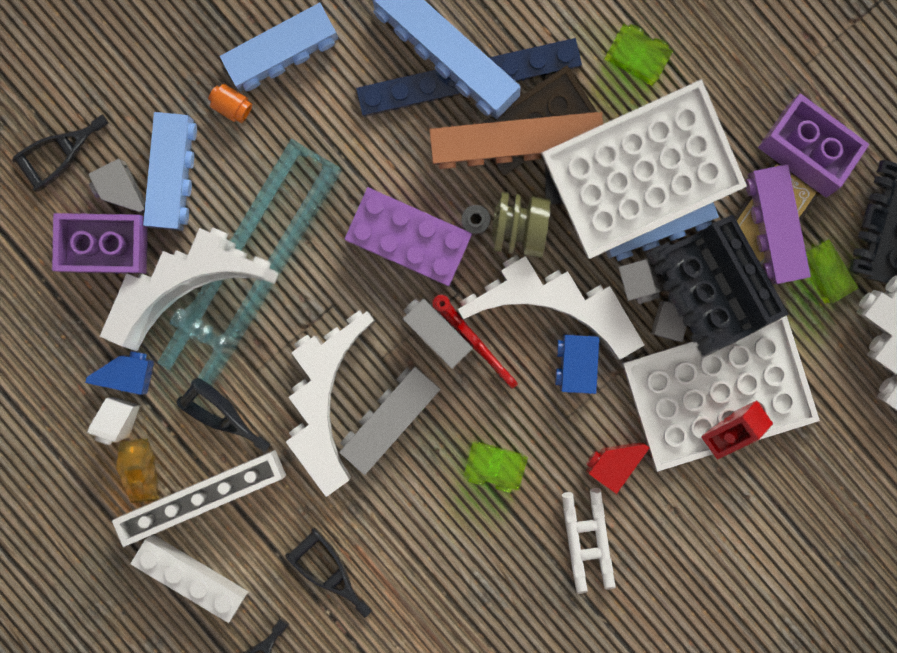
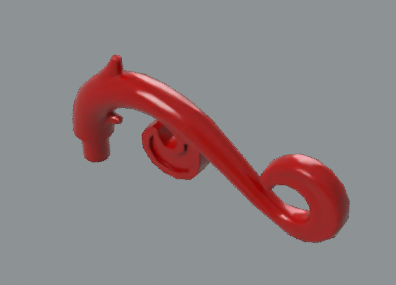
(447, 311)

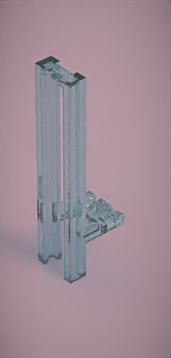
(189, 320)

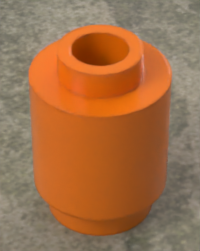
(230, 103)

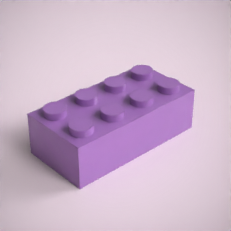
(408, 237)

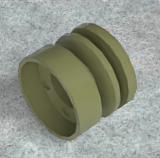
(521, 224)

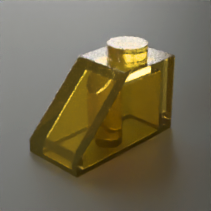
(138, 470)

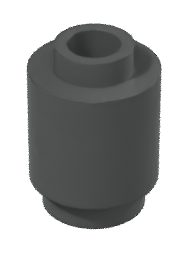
(469, 226)

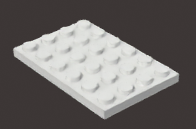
(644, 169)
(687, 395)

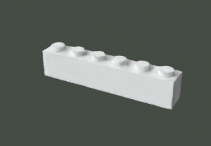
(199, 498)

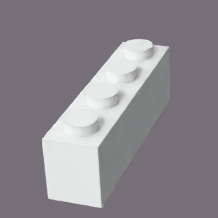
(189, 577)

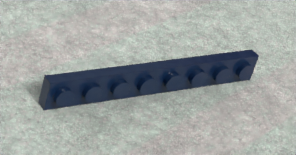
(432, 86)

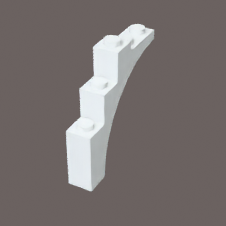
(146, 297)
(881, 311)
(598, 312)
(320, 361)

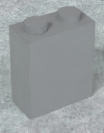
(436, 332)

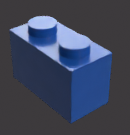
(578, 364)

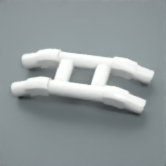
(600, 552)

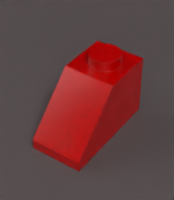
(737, 430)
(615, 464)

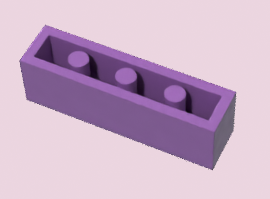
(777, 224)

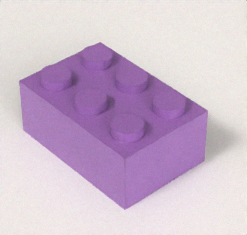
(813, 145)
(99, 243)

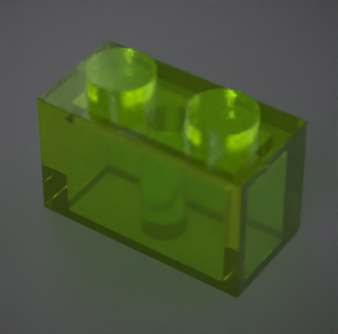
(639, 54)
(829, 272)
(495, 466)

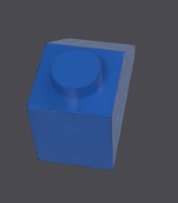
(125, 373)

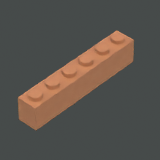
(506, 139)

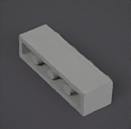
(390, 420)

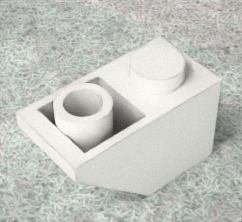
(114, 420)

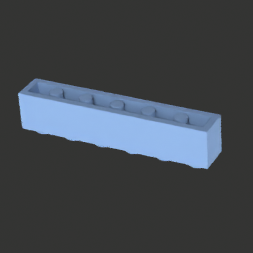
(451, 53)

